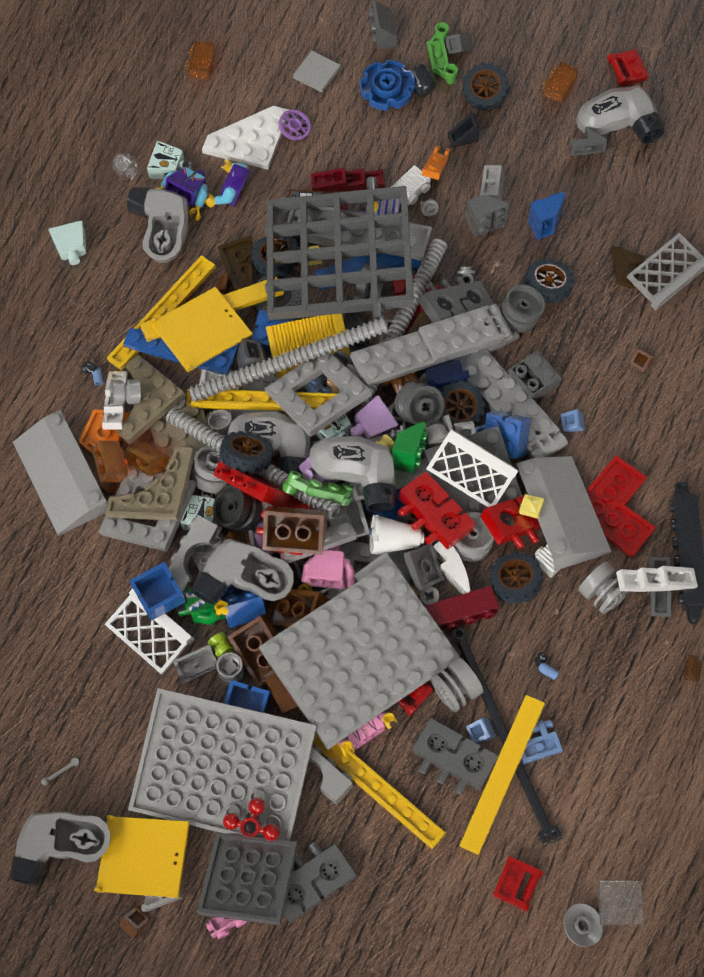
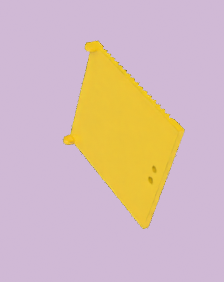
(201, 329)
(301, 332)
(143, 857)

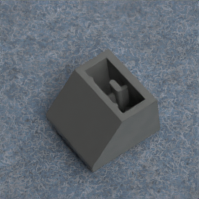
(382, 25)
(486, 214)
(250, 353)
(535, 375)

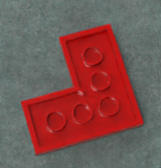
(609, 496)

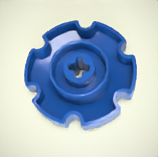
(387, 85)

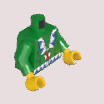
(202, 611)

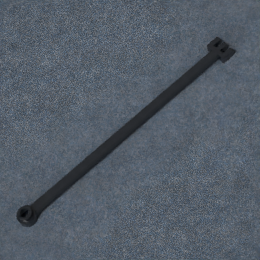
(503, 733)

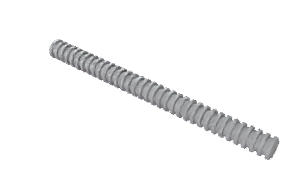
(421, 279)
(288, 359)
(272, 474)

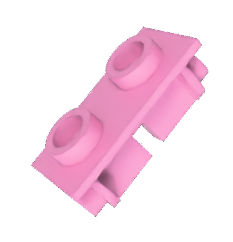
(221, 926)

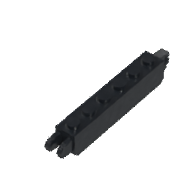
(688, 547)

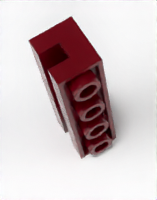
(464, 609)

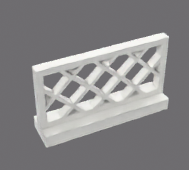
(482, 455)
(164, 622)

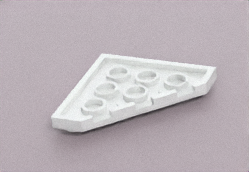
(248, 140)

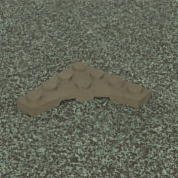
(157, 398)
(162, 497)

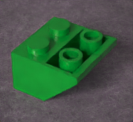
(409, 448)

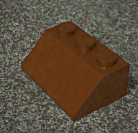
(294, 530)

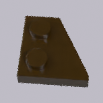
(624, 264)

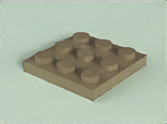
(168, 436)

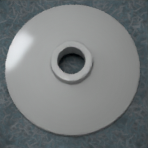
(590, 925)

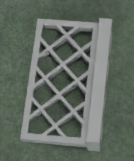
(676, 284)

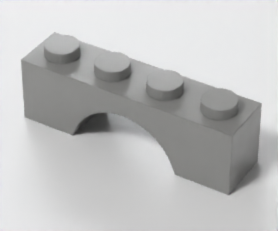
(200, 533)
(334, 783)

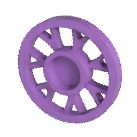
(294, 125)

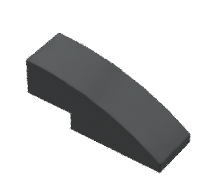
(659, 600)

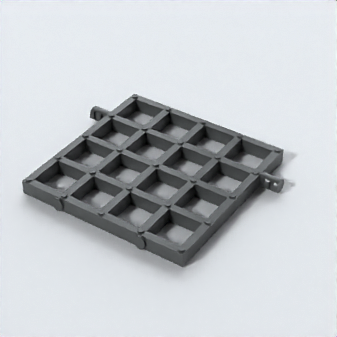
(339, 252)

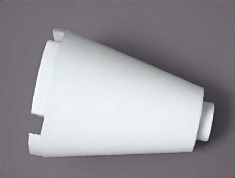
(393, 535)

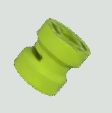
(220, 644)

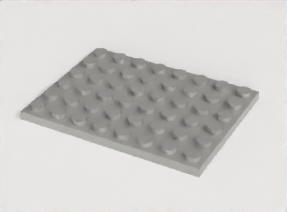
(359, 654)
(216, 759)

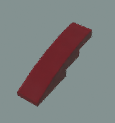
(344, 181)

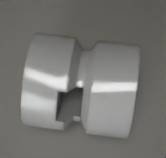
(124, 392)
(220, 421)
(230, 668)

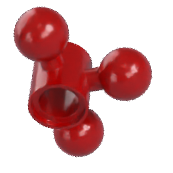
(256, 807)

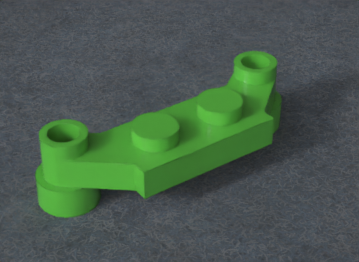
(438, 54)
(315, 488)

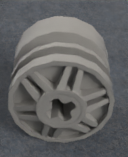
(601, 584)
(459, 683)

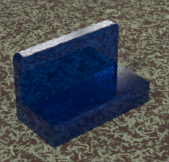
(444, 373)

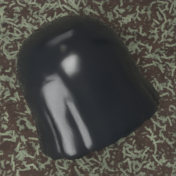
(424, 81)

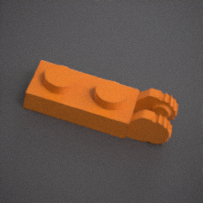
(436, 163)

